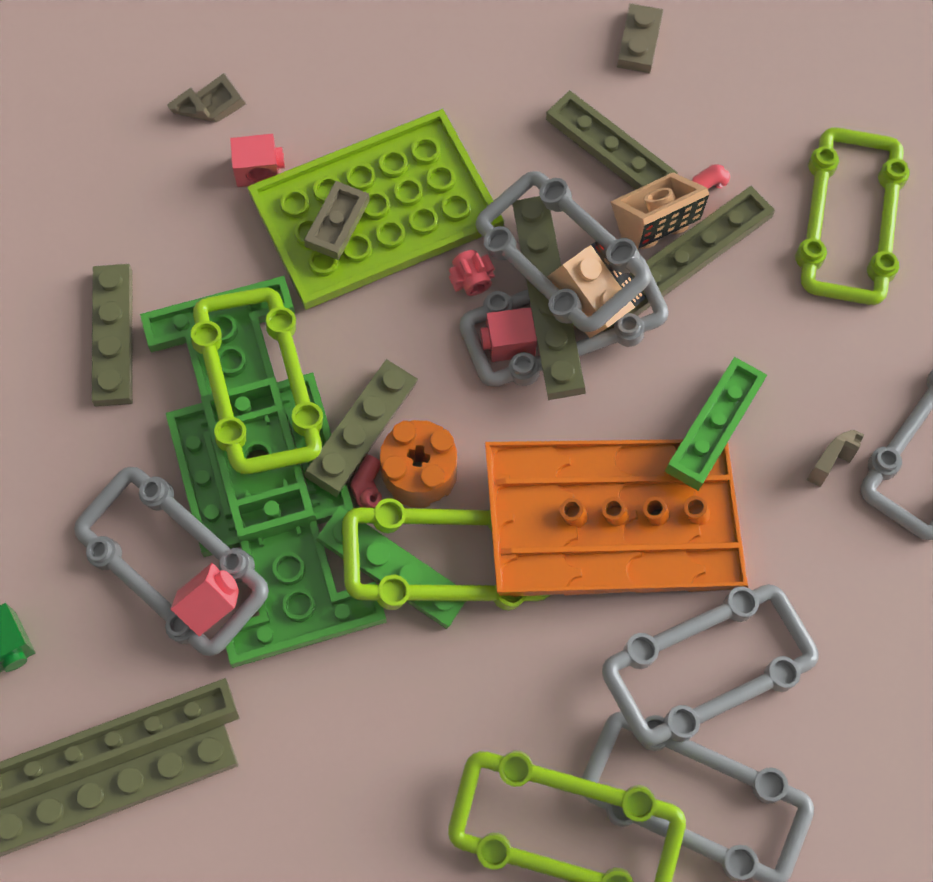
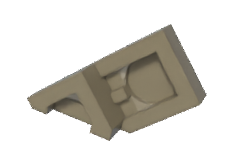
(210, 103)
(843, 446)

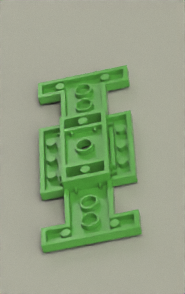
(264, 511)

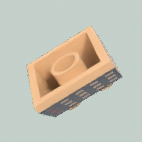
(659, 209)
(594, 282)

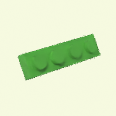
(715, 424)
(383, 557)

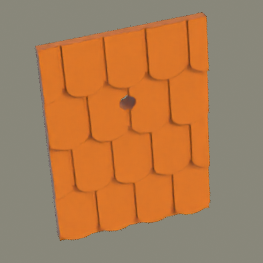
(583, 521)

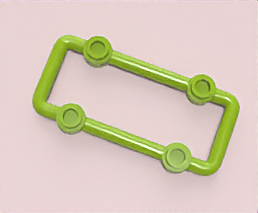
(813, 252)
(231, 431)
(394, 589)
(516, 770)

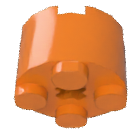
(414, 443)

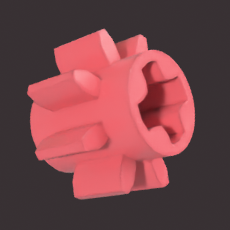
(471, 272)

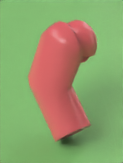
(713, 176)
(363, 483)

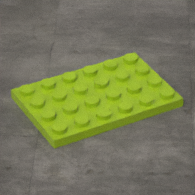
(419, 206)

